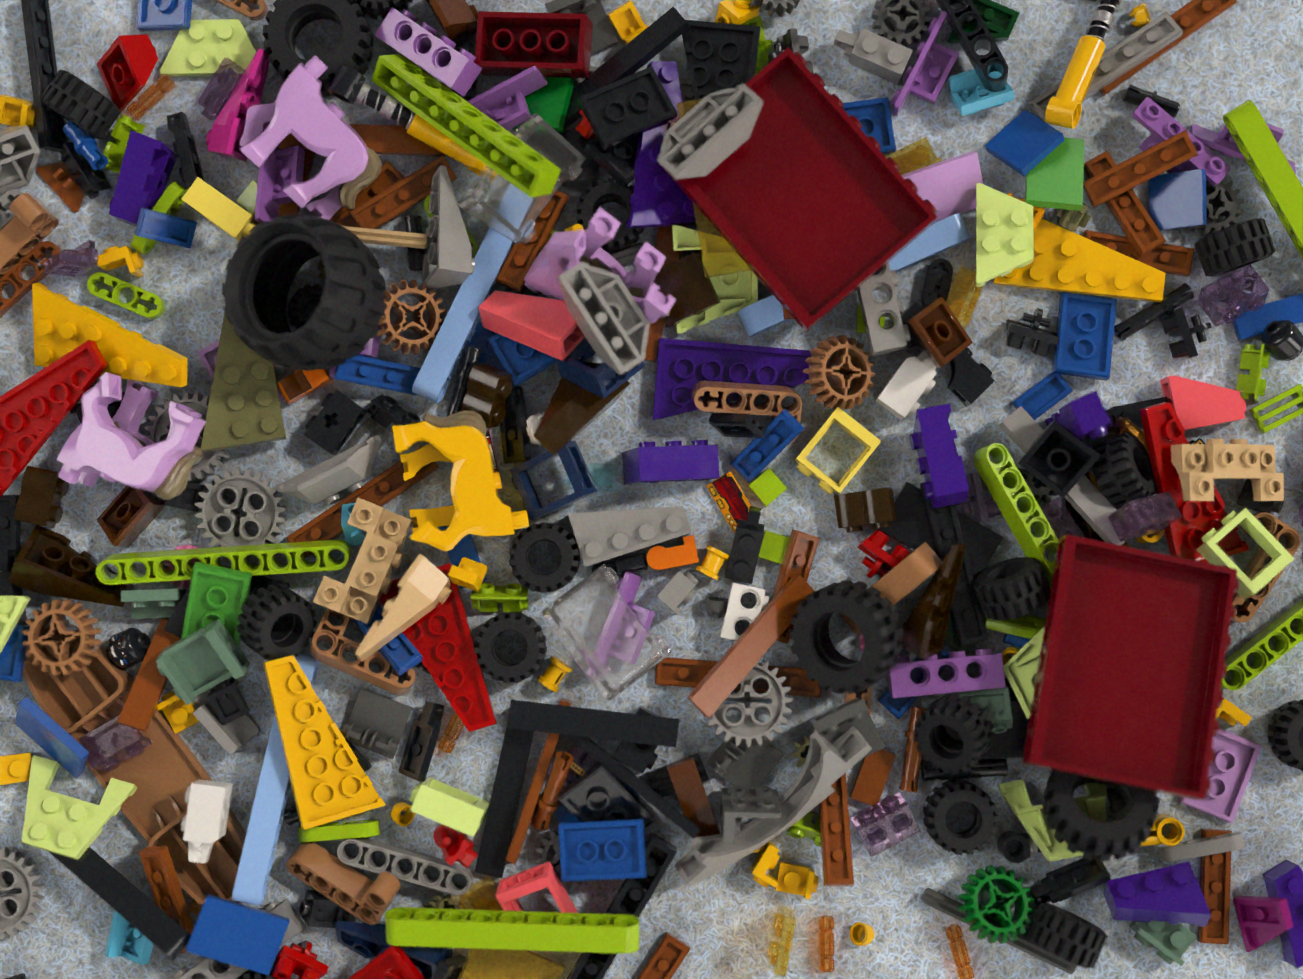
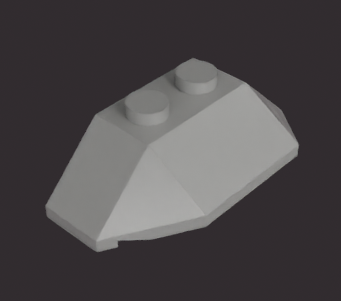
(709, 132)
(17, 157)
(606, 315)
(334, 475)

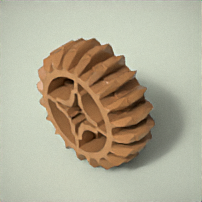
(400, 308)
(832, 386)
(59, 625)

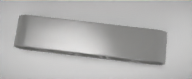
(392, 865)

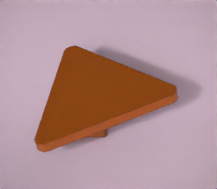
(63, 184)

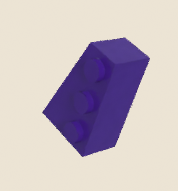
(141, 177)
(1083, 417)
(938, 457)
(670, 462)
(1287, 882)
(1158, 895)

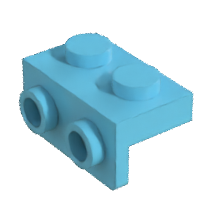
(971, 96)
(127, 941)

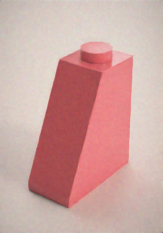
(1202, 403)

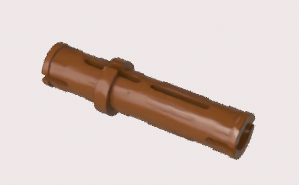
(912, 756)
(548, 800)

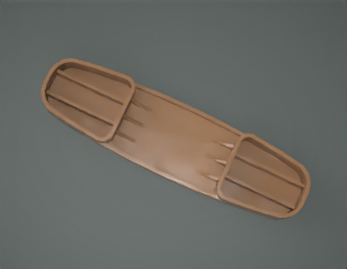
(161, 772)

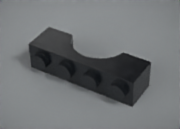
(967, 376)

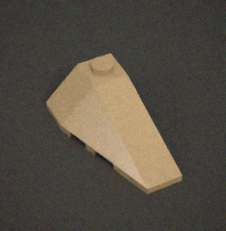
(418, 594)

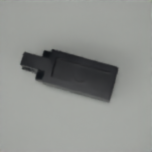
(185, 148)
(513, 429)
(9, 532)
(745, 548)
(422, 742)
(1070, 880)

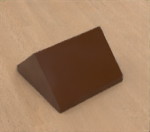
(939, 332)
(129, 515)

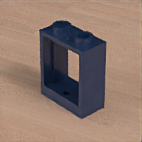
(598, 380)
(577, 474)

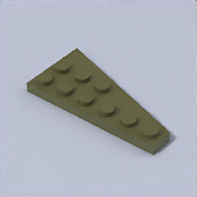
(242, 397)

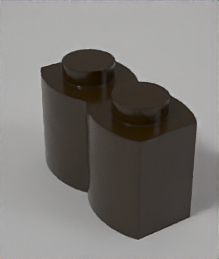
(487, 393)
(41, 497)
(865, 508)

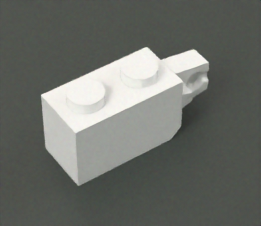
(907, 385)
(205, 817)

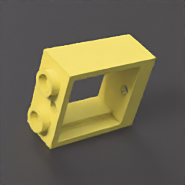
(219, 209)
(856, 431)

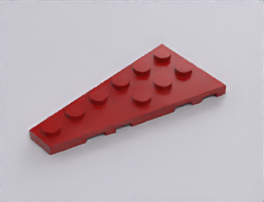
(39, 406)
(1184, 535)
(450, 656)

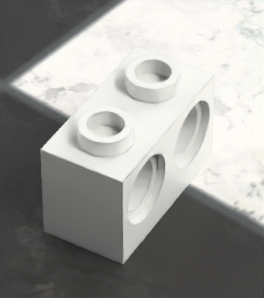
(737, 612)

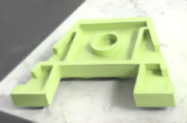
(733, 290)
(1022, 671)
(1034, 820)
(63, 822)

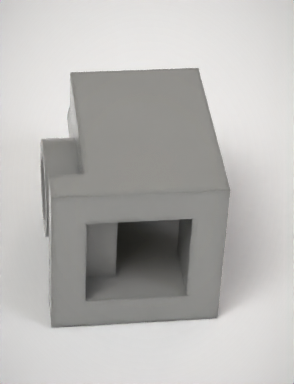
(678, 590)

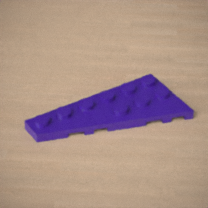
(656, 196)
(688, 362)

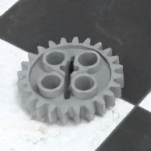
(160, 431)
(216, 506)
(748, 727)
(24, 878)

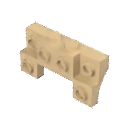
(1203, 463)
(372, 566)

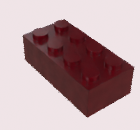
(518, 40)

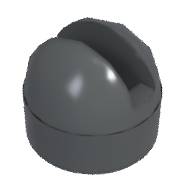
(716, 604)

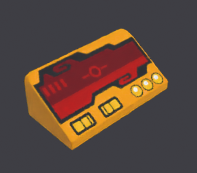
(729, 499)

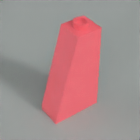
(532, 321)

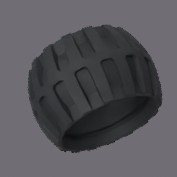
(261, 278)

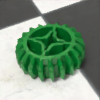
(990, 893)

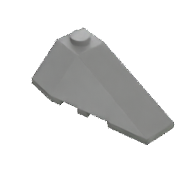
(449, 249)

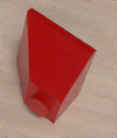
(127, 67)

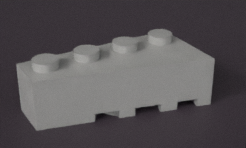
(621, 532)

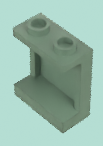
(202, 661)

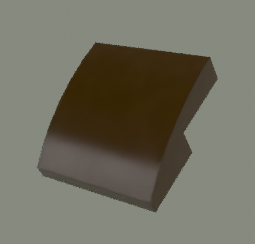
(688, 285)

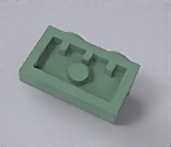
(153, 603)
(995, 703)
(1169, 938)

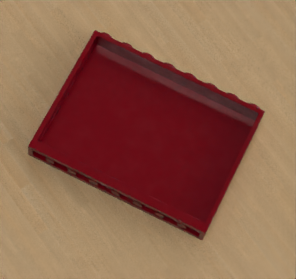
(809, 195)
(1131, 667)

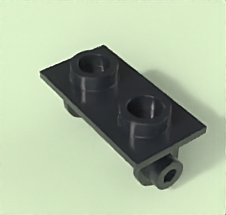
(90, 180)
(386, 410)

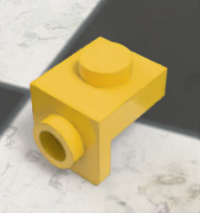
(736, 11)
(627, 21)
(17, 111)
(117, 257)
(15, 768)

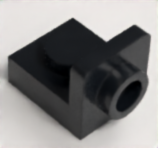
(187, 498)
(1246, 500)
(228, 701)
(320, 911)

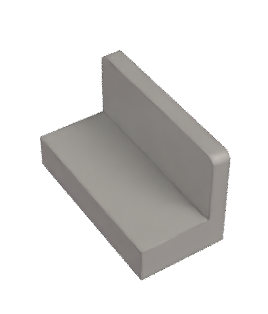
(231, 735)

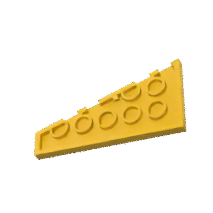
(1081, 266)
(64, 325)
(319, 761)

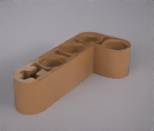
(25, 230)
(747, 393)
(1276, 529)
(904, 577)
(358, 669)
(343, 883)

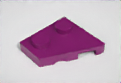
(1261, 919)

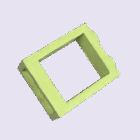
(1261, 535)
(449, 806)

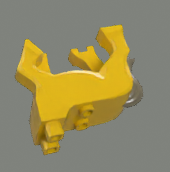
(474, 483)

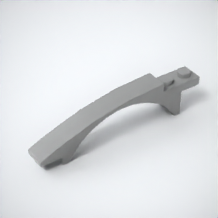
(822, 768)

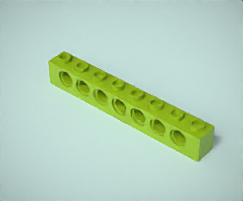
(466, 125)

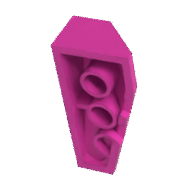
(230, 123)

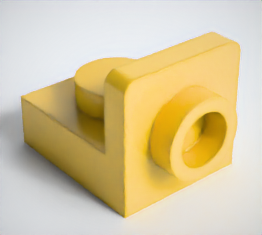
(468, 574)
(177, 712)
(1232, 714)
(766, 859)
(796, 879)

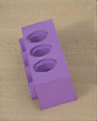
(459, 72)
(989, 676)

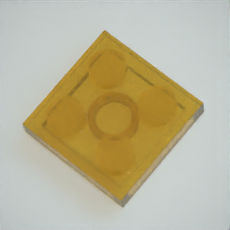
(780, 948)

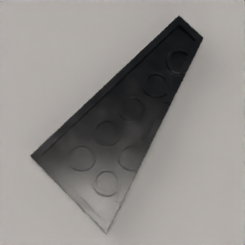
(720, 55)

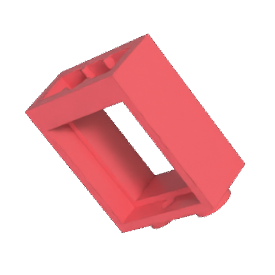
(531, 881)

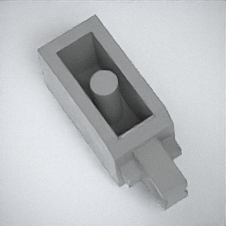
(874, 53)

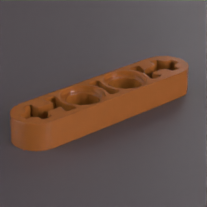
(14, 275)

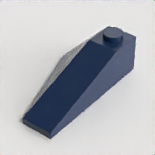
(371, 940)

